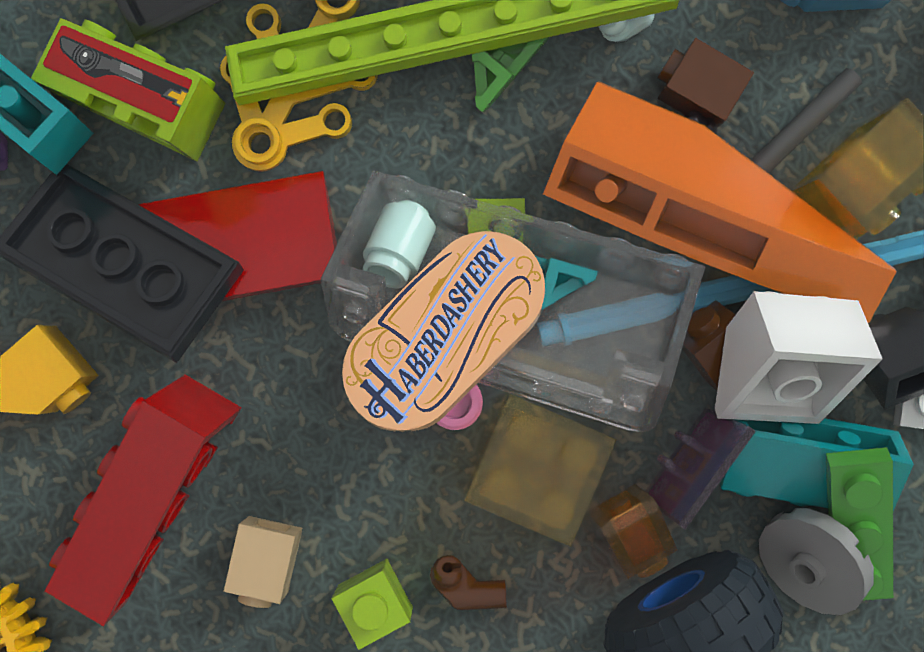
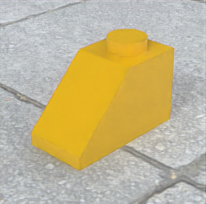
(43, 374)

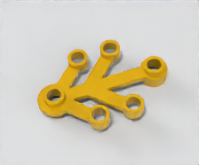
(278, 109)

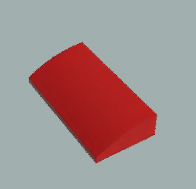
(271, 227)

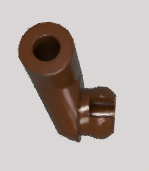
(462, 589)

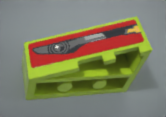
(130, 86)

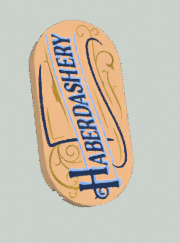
(444, 331)

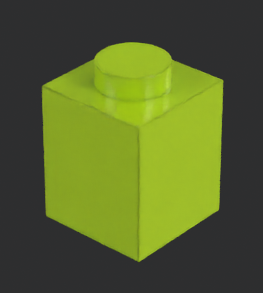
(372, 604)

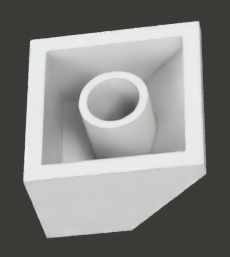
(793, 357)

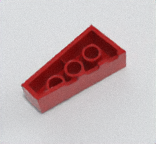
(137, 496)

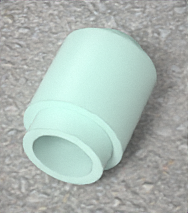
(399, 242)

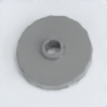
(816, 561)

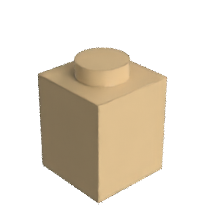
(262, 561)

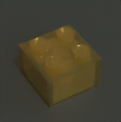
(870, 172)
(539, 469)

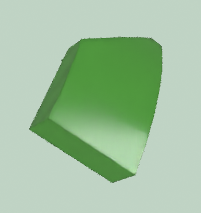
(499, 67)

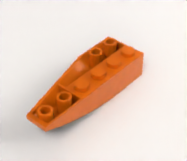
(706, 201)

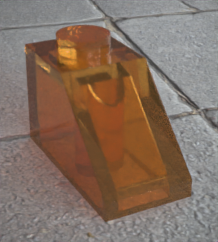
(634, 532)

